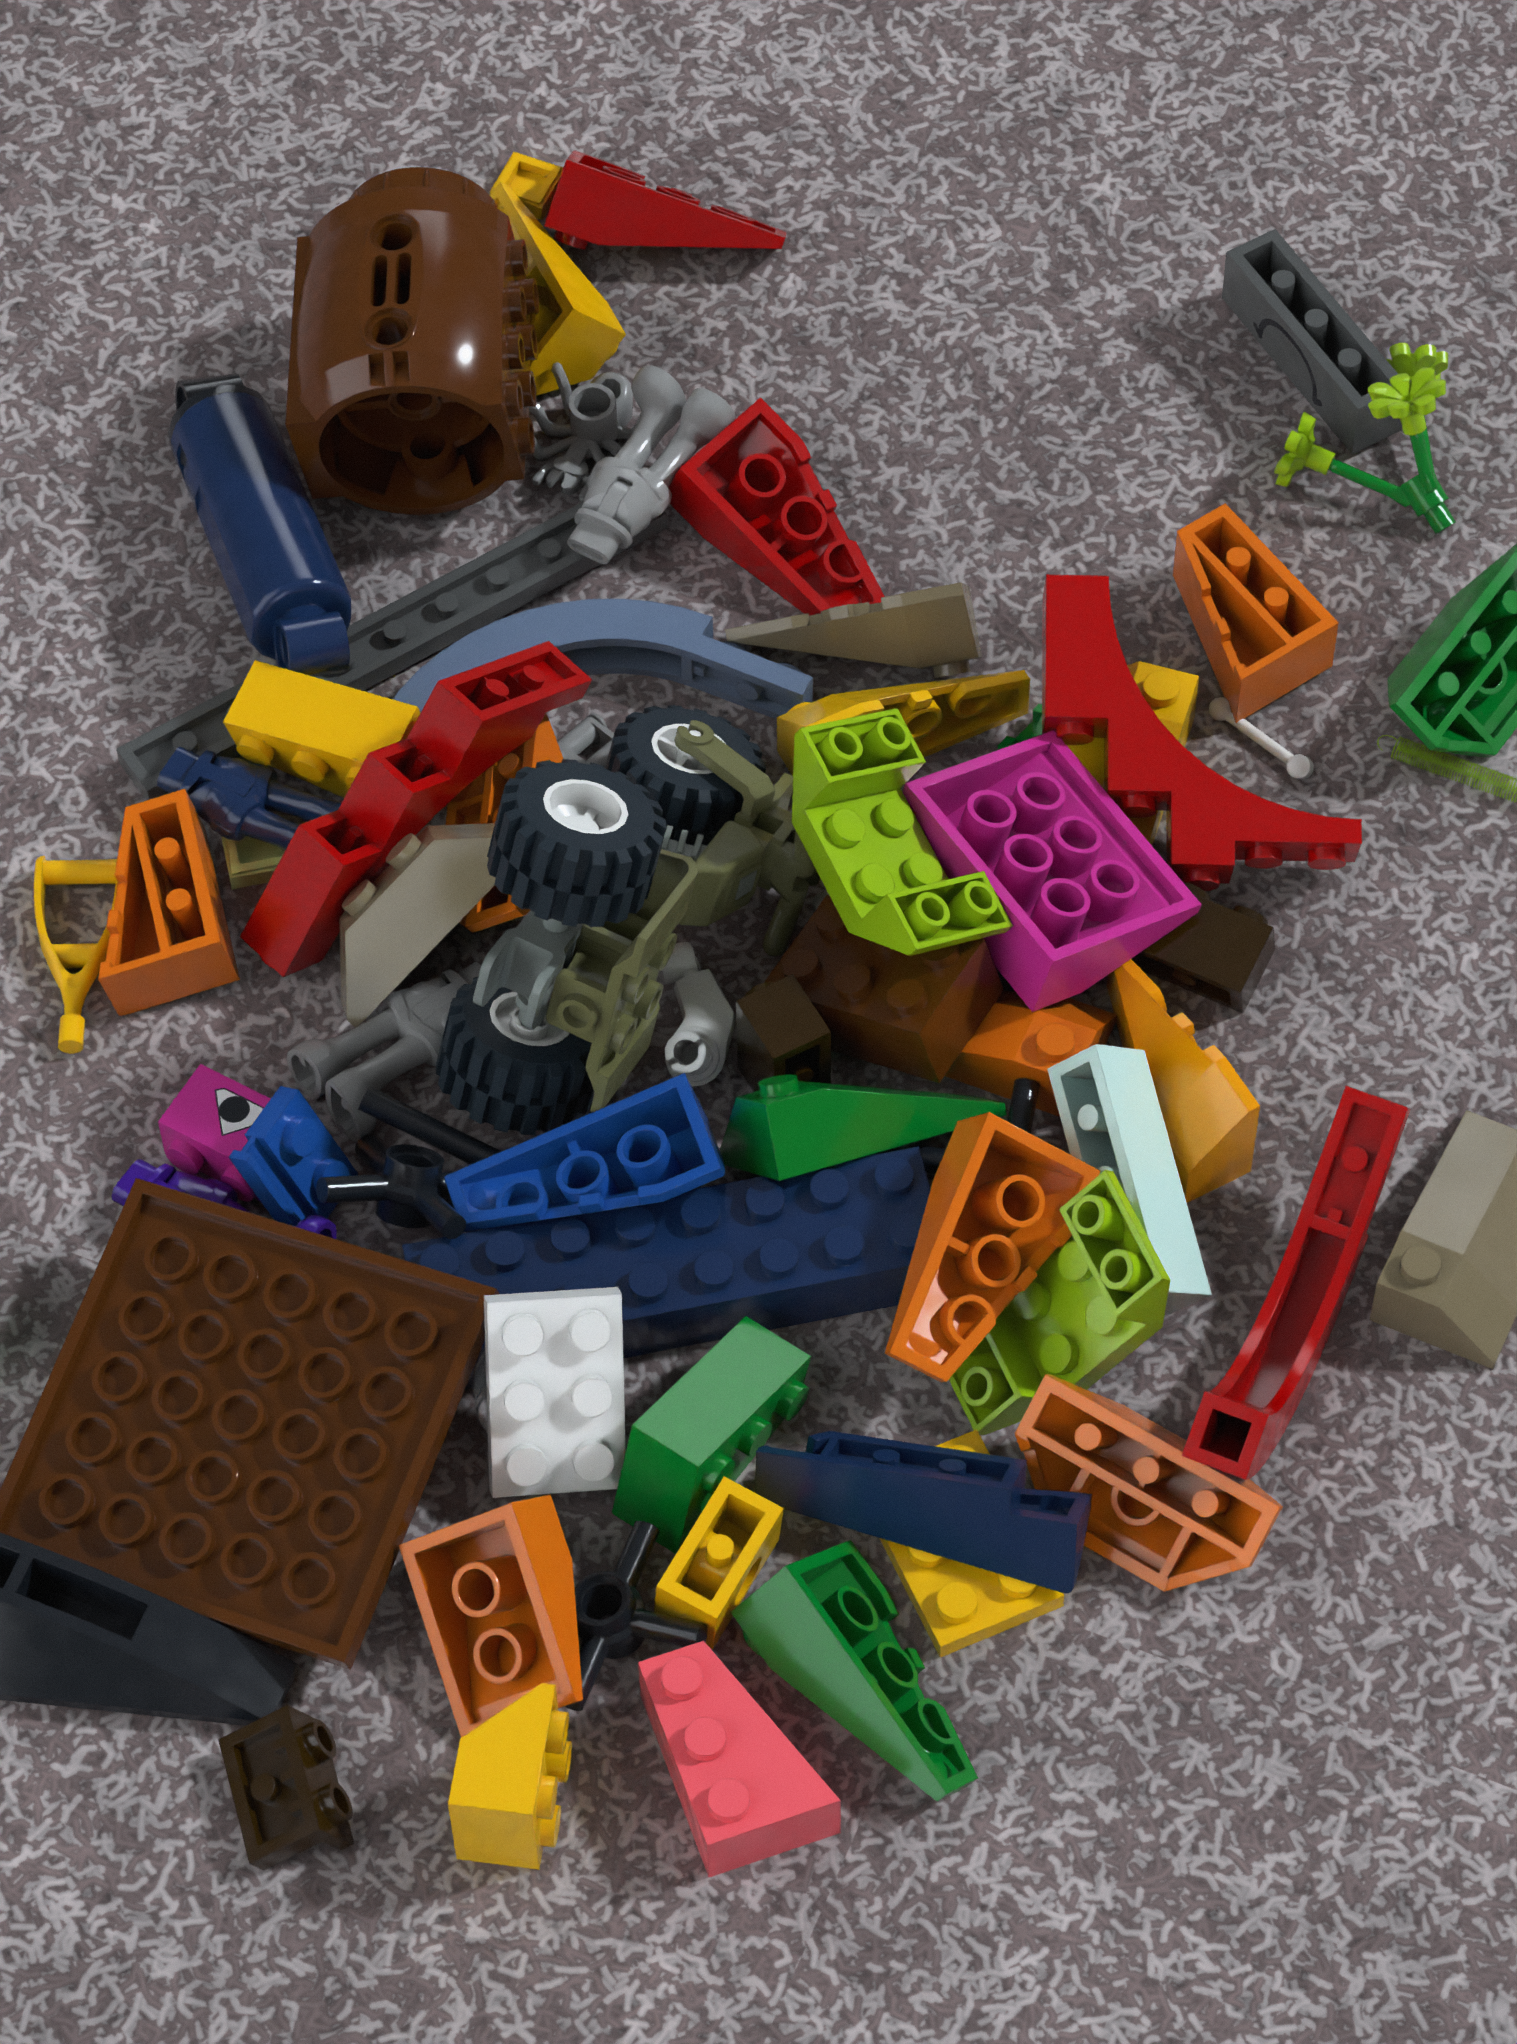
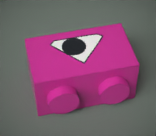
(208, 1124)

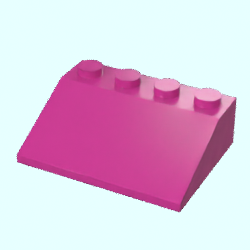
(1061, 861)

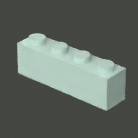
(1118, 1126)

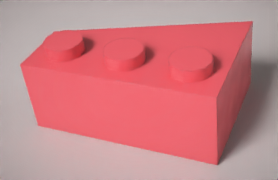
(731, 1764)

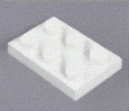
(554, 1391)

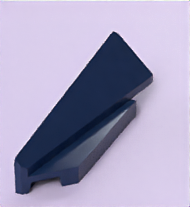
(933, 1501)

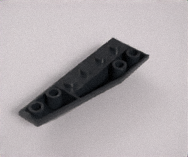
(118, 1648)

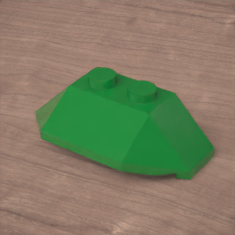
(1462, 672)

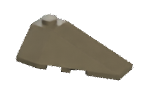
(904, 629)
(1457, 1252)

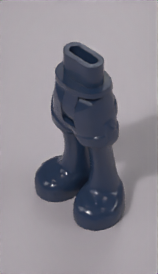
(238, 796)

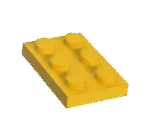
(960, 1600)

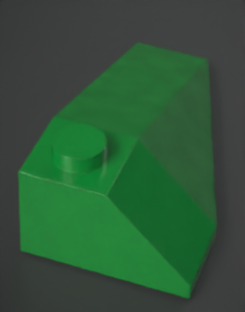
(832, 1641)

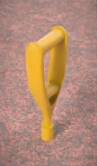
(68, 956)

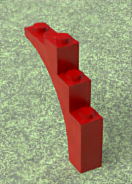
(1148, 770)

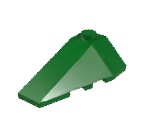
(812, 1125)

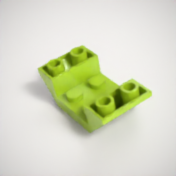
(871, 843)
(1077, 1316)

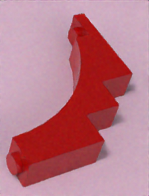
(398, 790)

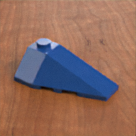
(604, 1161)

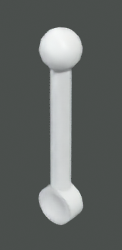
(1297, 765)

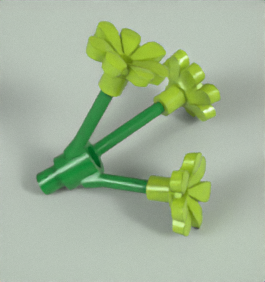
(1408, 399)

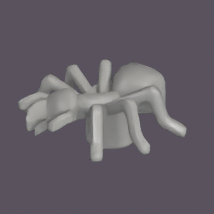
(596, 419)

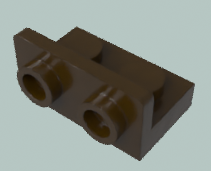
(286, 1786)

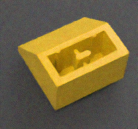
(509, 1782)

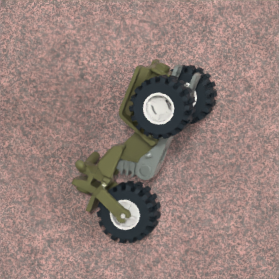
(609, 871)

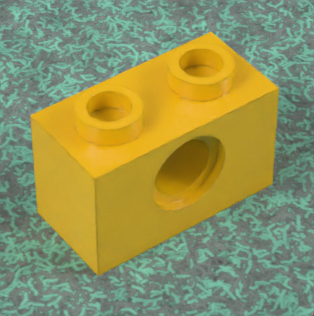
(720, 1558)

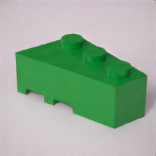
(708, 1429)

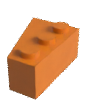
(1250, 612)
(167, 911)

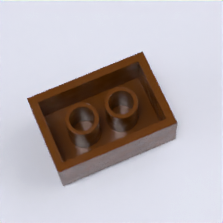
(888, 1004)

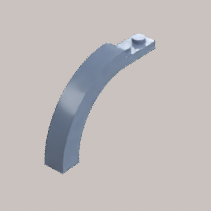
(626, 639)

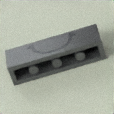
(1308, 337)

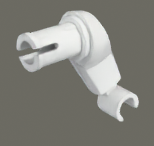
(707, 1023)

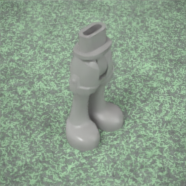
(624, 495)
(410, 1015)

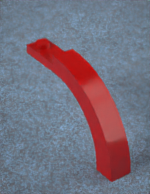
(1259, 1394)

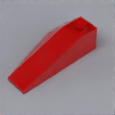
(614, 208)
(769, 514)

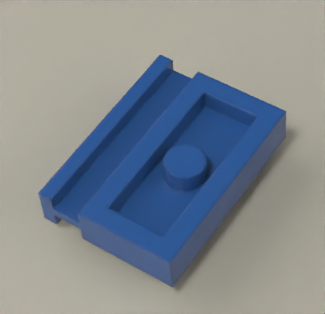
(287, 1156)

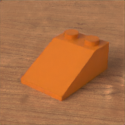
(498, 1607)

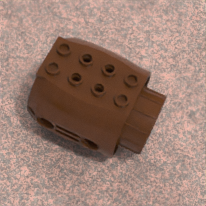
(412, 346)

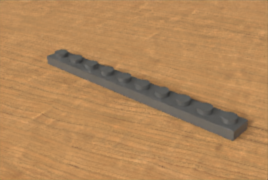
(397, 634)

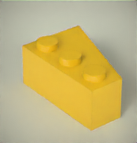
(313, 725)

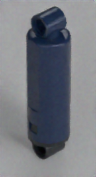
(261, 525)

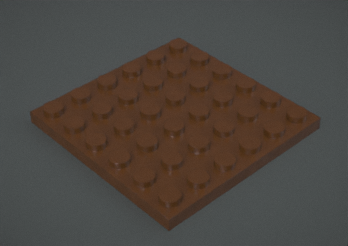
(245, 1418)

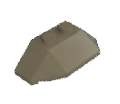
(409, 910)

